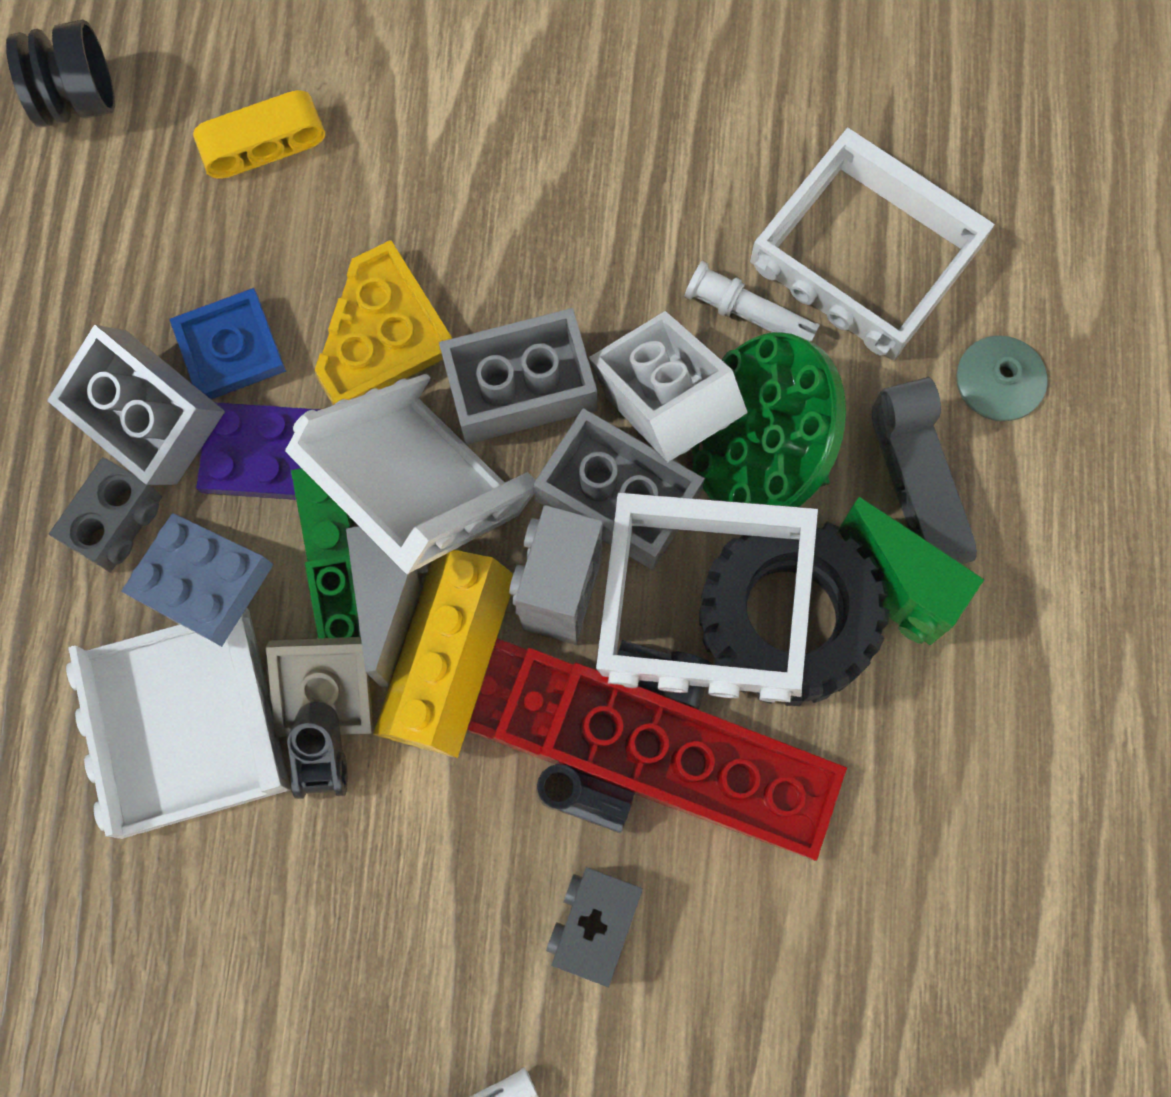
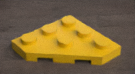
(378, 328)

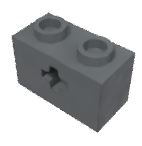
(596, 957)

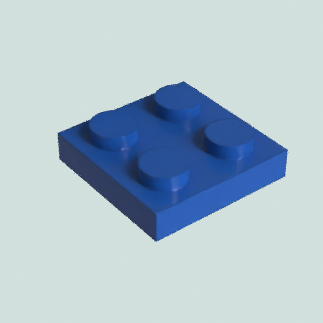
(227, 344)

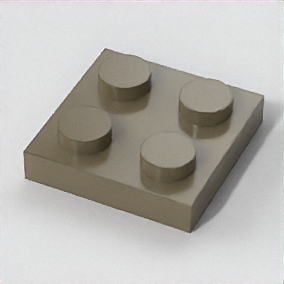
(319, 672)

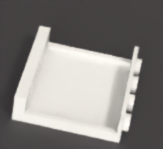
(404, 473)
(175, 727)

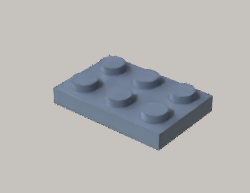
(197, 578)

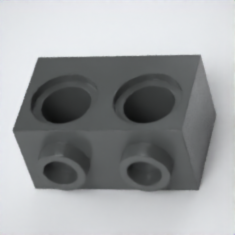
(96, 509)

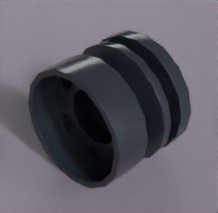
(60, 74)

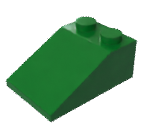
(922, 582)

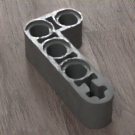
(918, 468)

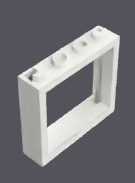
(903, 189)
(717, 518)

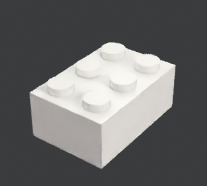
(668, 385)

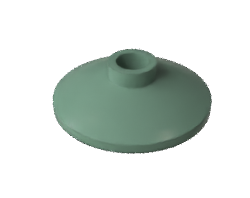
(992, 393)

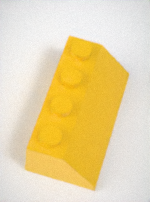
(446, 653)

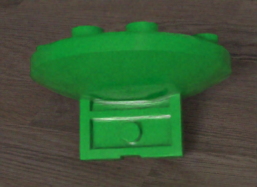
(791, 426)

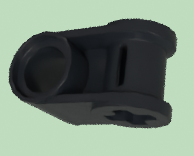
(317, 760)

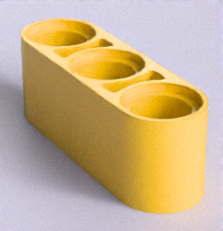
(259, 134)

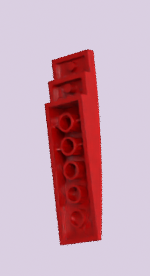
(657, 748)

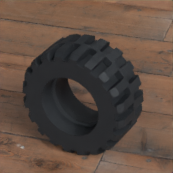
(842, 575)

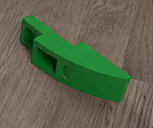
(327, 559)

